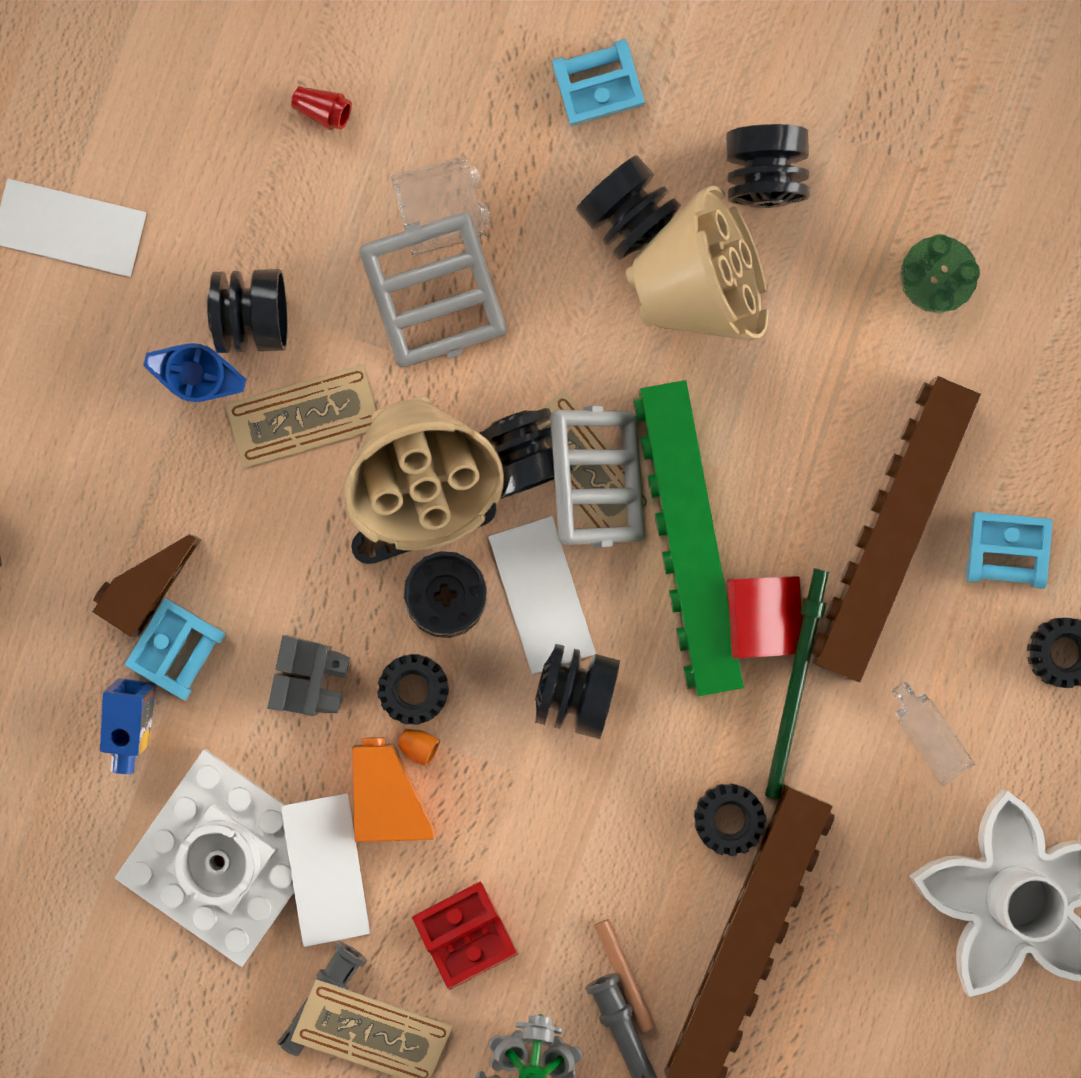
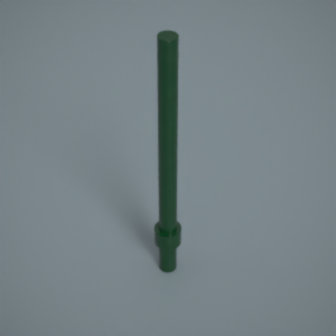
(813, 609)

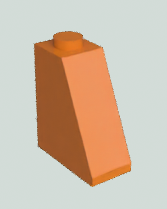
(385, 796)

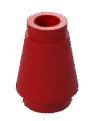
(322, 106)

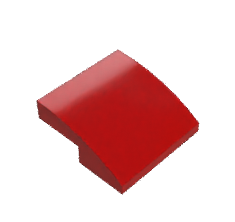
(764, 616)
(465, 935)

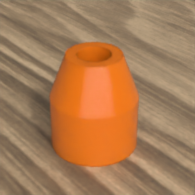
(419, 746)

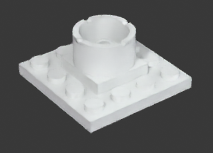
(175, 867)

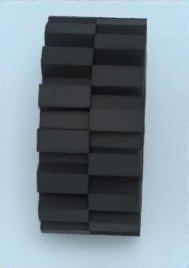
(1041, 657)
(390, 697)
(729, 843)

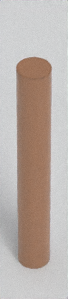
(626, 977)

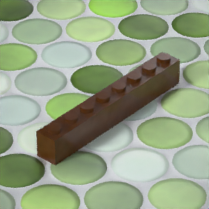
(895, 528)
(750, 936)

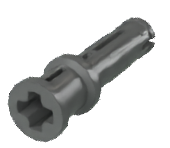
(338, 973)
(616, 1015)

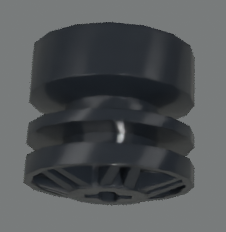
(767, 160)
(628, 207)
(248, 311)
(522, 450)
(460, 577)
(577, 691)

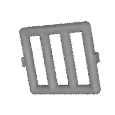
(471, 258)
(567, 497)

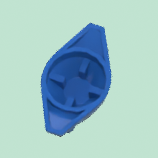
(194, 372)

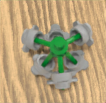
(511, 1054)

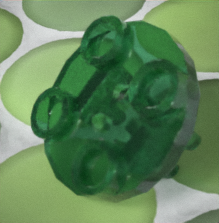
(952, 287)

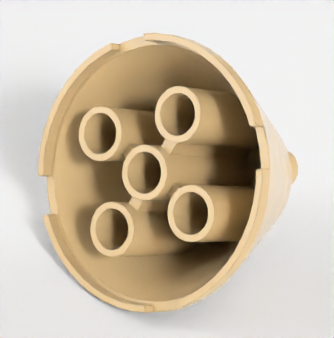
(702, 273)
(421, 477)

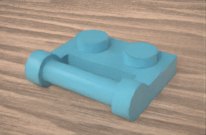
(601, 94)
(1011, 537)
(164, 641)

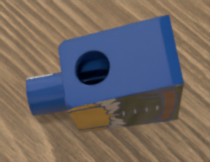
(126, 707)

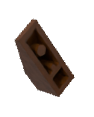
(137, 593)

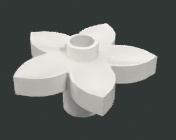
(1012, 896)

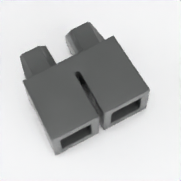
(303, 694)

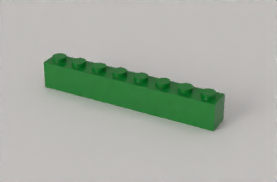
(689, 536)

